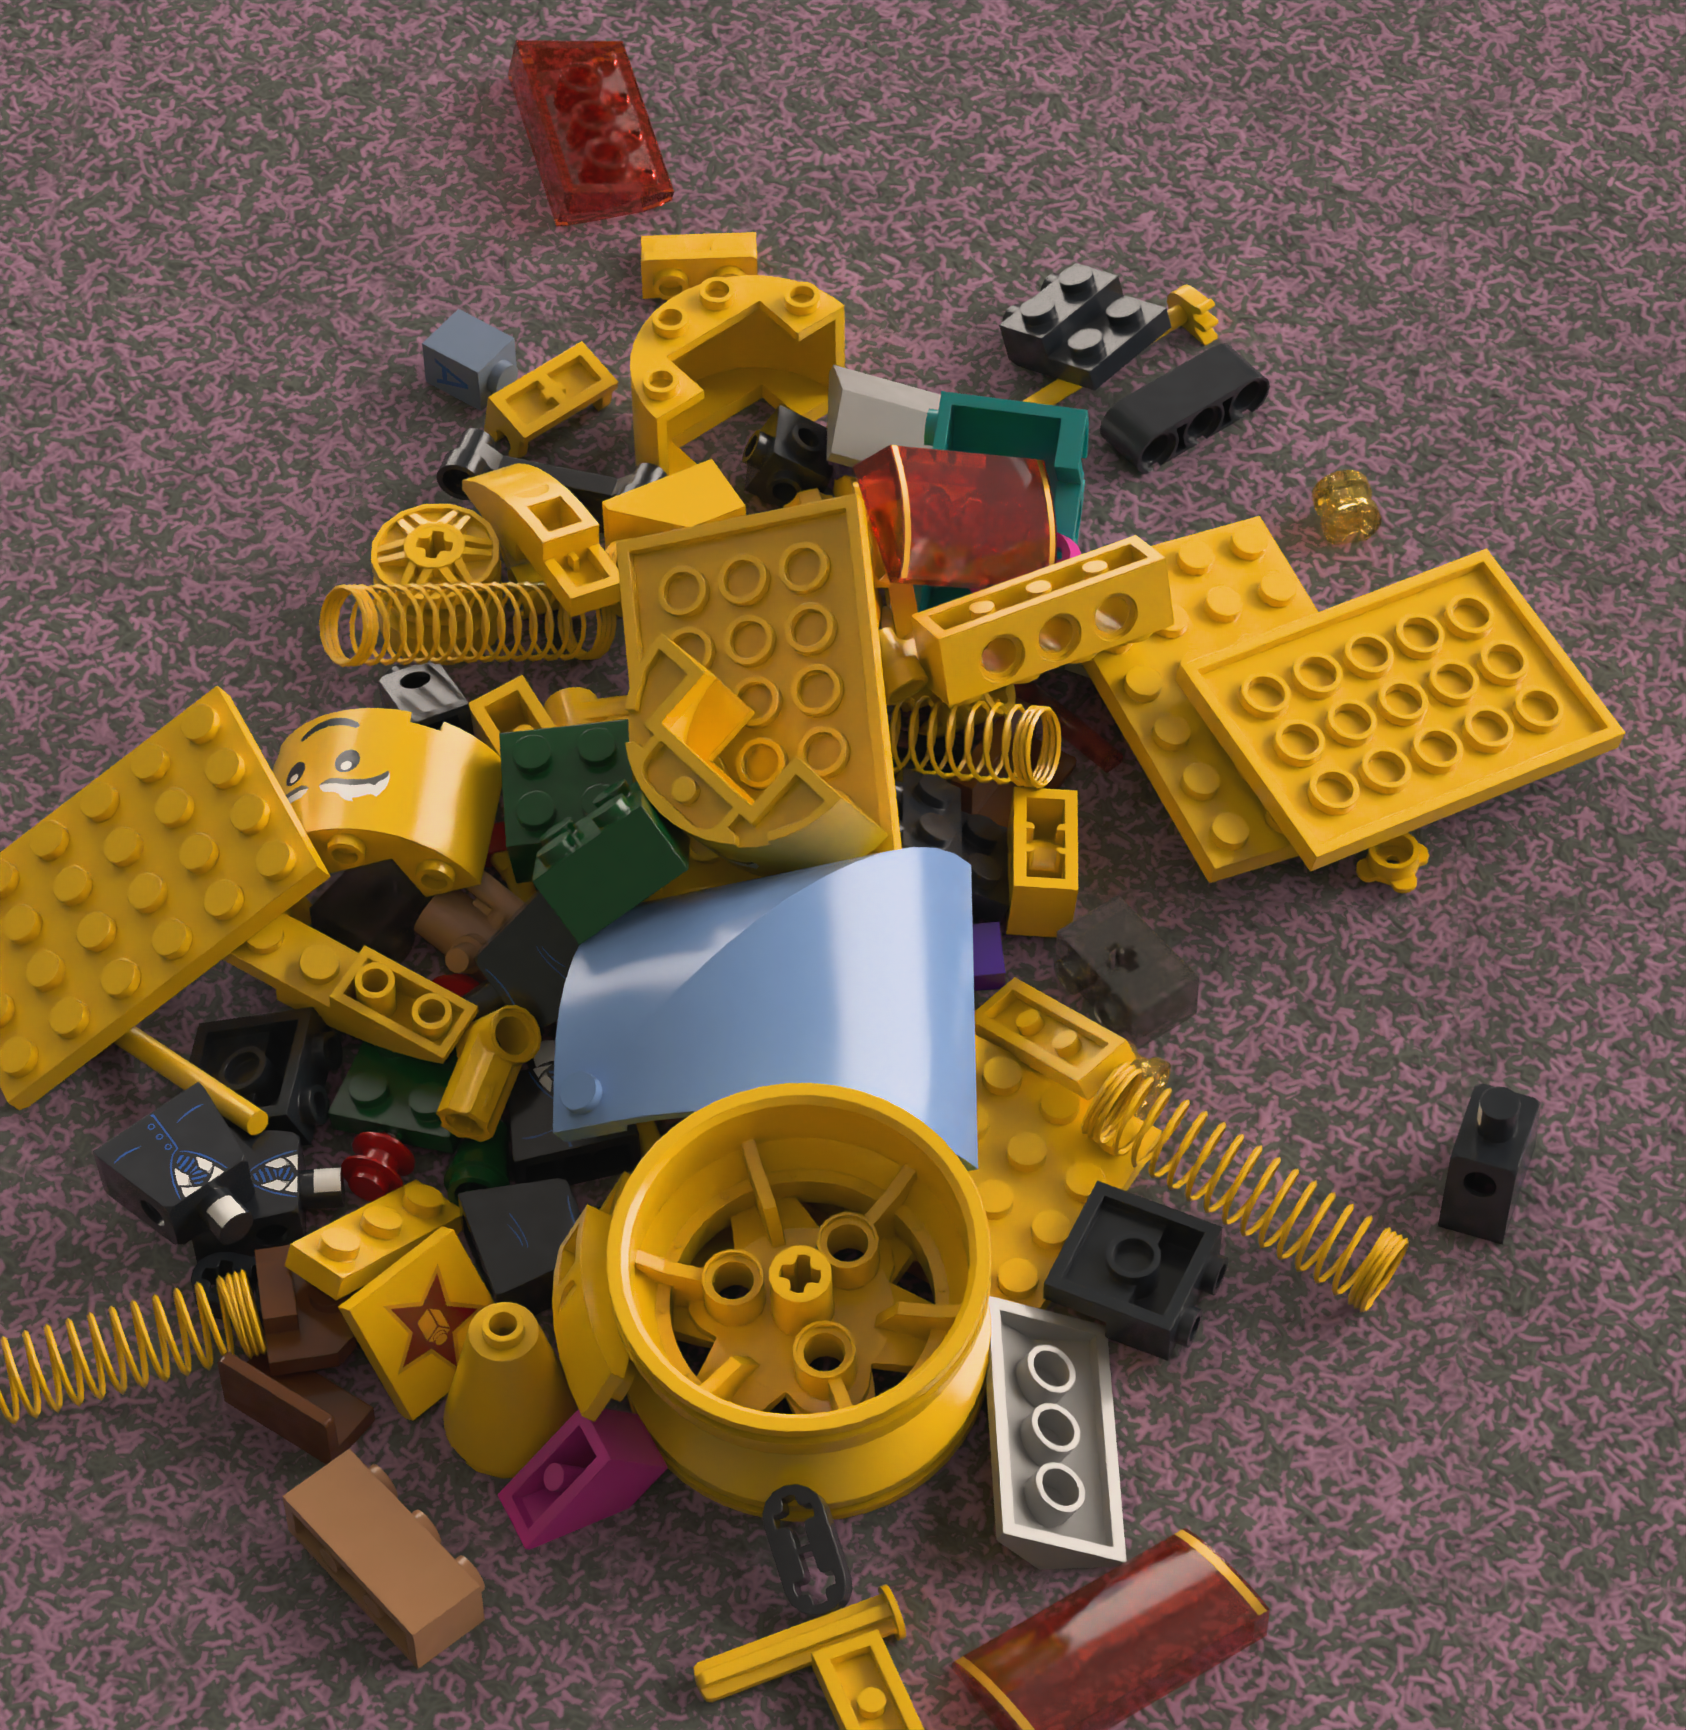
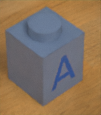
(469, 359)

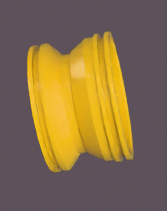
(751, 1167)

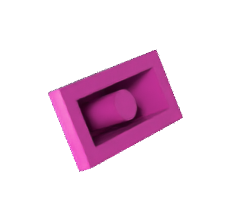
(582, 1476)

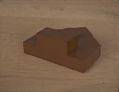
(299, 1319)

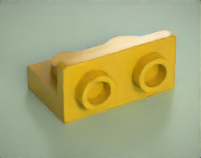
(684, 261)

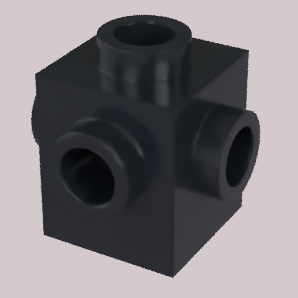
(786, 458)

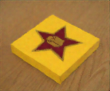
(418, 1319)

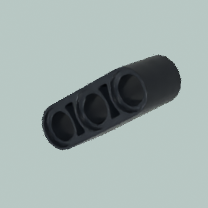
(1182, 406)

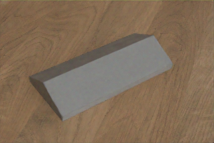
(872, 414)
(1053, 1439)

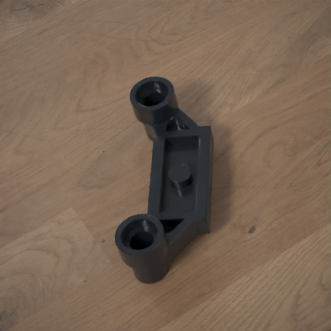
(477, 455)

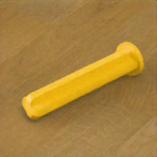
(792, 1647)

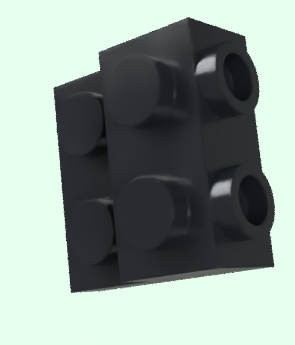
(1081, 327)
(933, 819)
(275, 1064)
(1138, 1269)

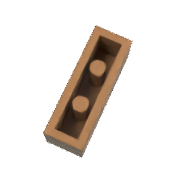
(385, 1557)

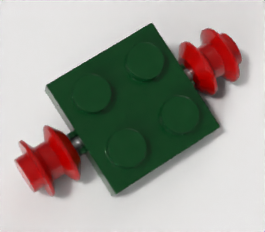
(391, 1104)

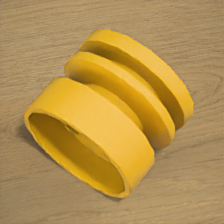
(437, 547)

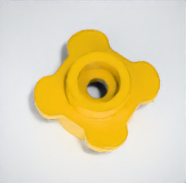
(1399, 876)

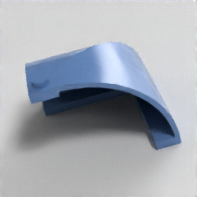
(774, 980)

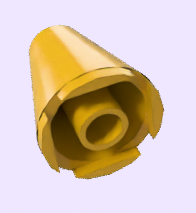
(505, 1392)

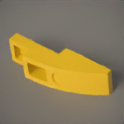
(552, 530)
(355, 990)
(583, 1314)

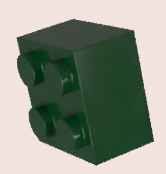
(556, 777)
(608, 860)

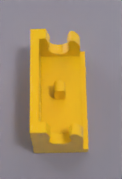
(548, 397)

